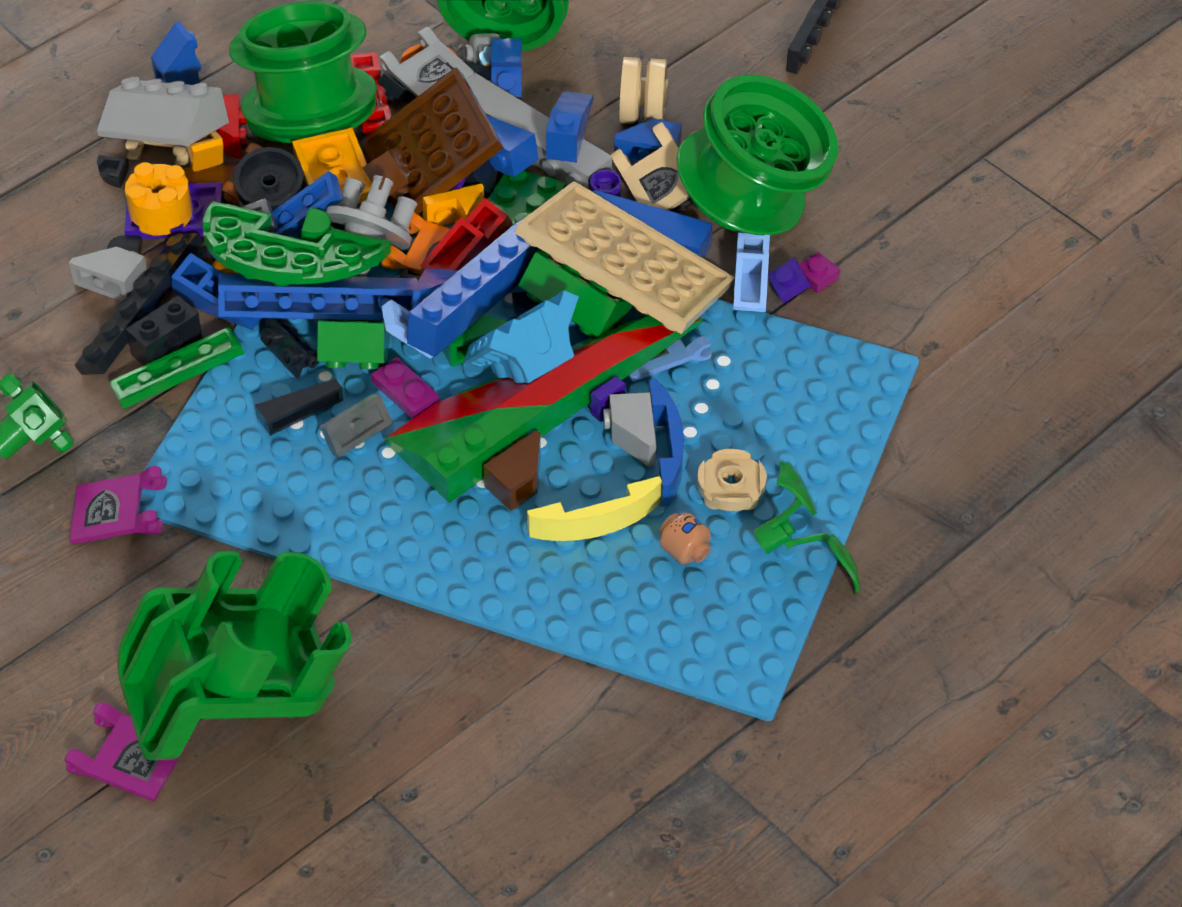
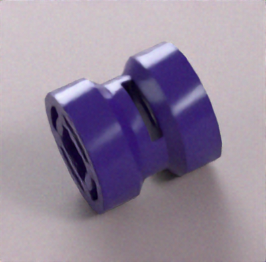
(606, 181)

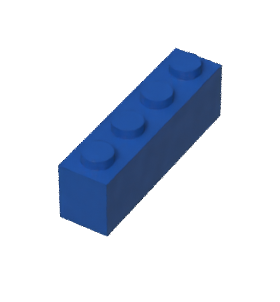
(685, 230)

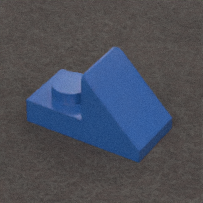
(507, 65)

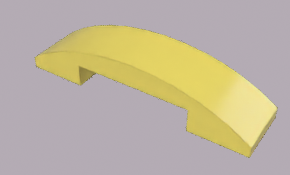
(596, 520)

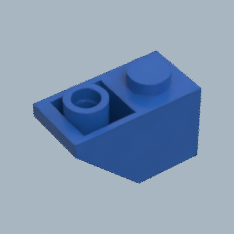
(176, 57)

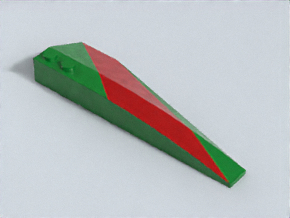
(465, 430)

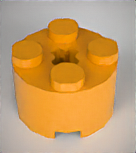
(158, 198)

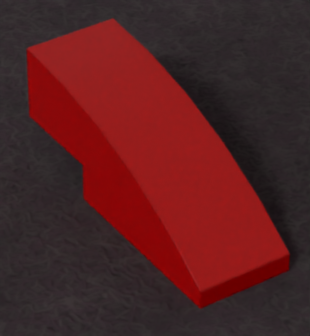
(468, 237)

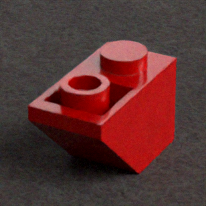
(233, 134)

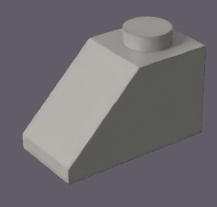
(108, 271)
(632, 425)

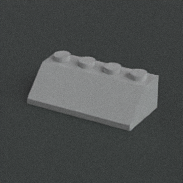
(162, 112)

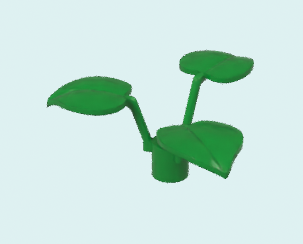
(780, 528)

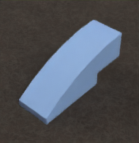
(751, 272)

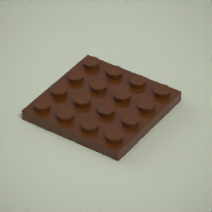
(441, 137)

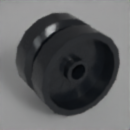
(269, 175)

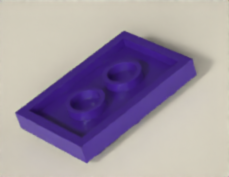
(201, 195)

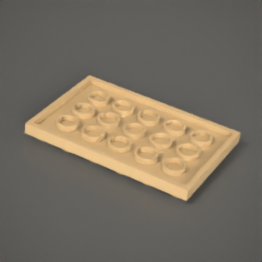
(625, 256)

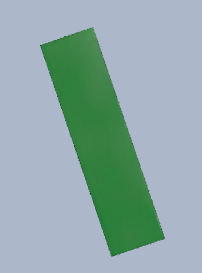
(176, 367)

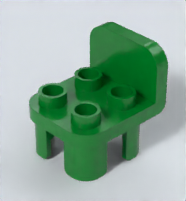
(228, 651)

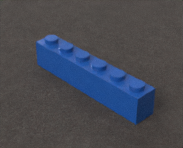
(469, 293)
(340, 300)

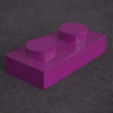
(404, 388)

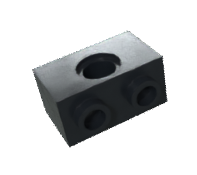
(164, 331)

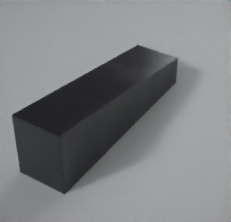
(297, 406)

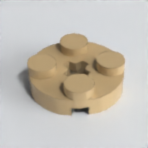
(727, 496)

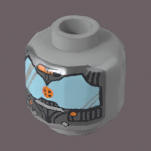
(479, 49)

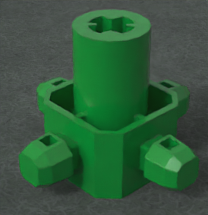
(30, 417)

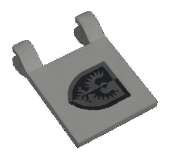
(426, 66)

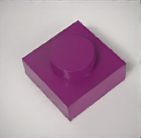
(820, 271)

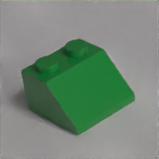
(352, 342)

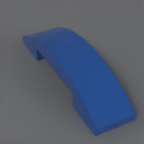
(666, 414)

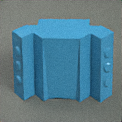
(529, 343)

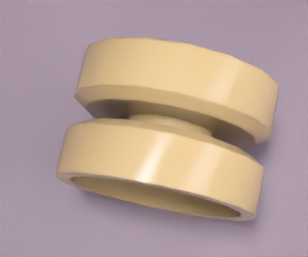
(643, 91)

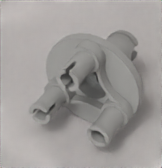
(370, 217)

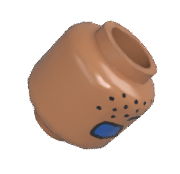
(685, 538)

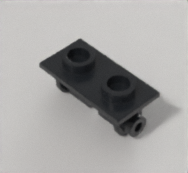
(287, 346)

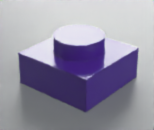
(789, 280)
(601, 394)

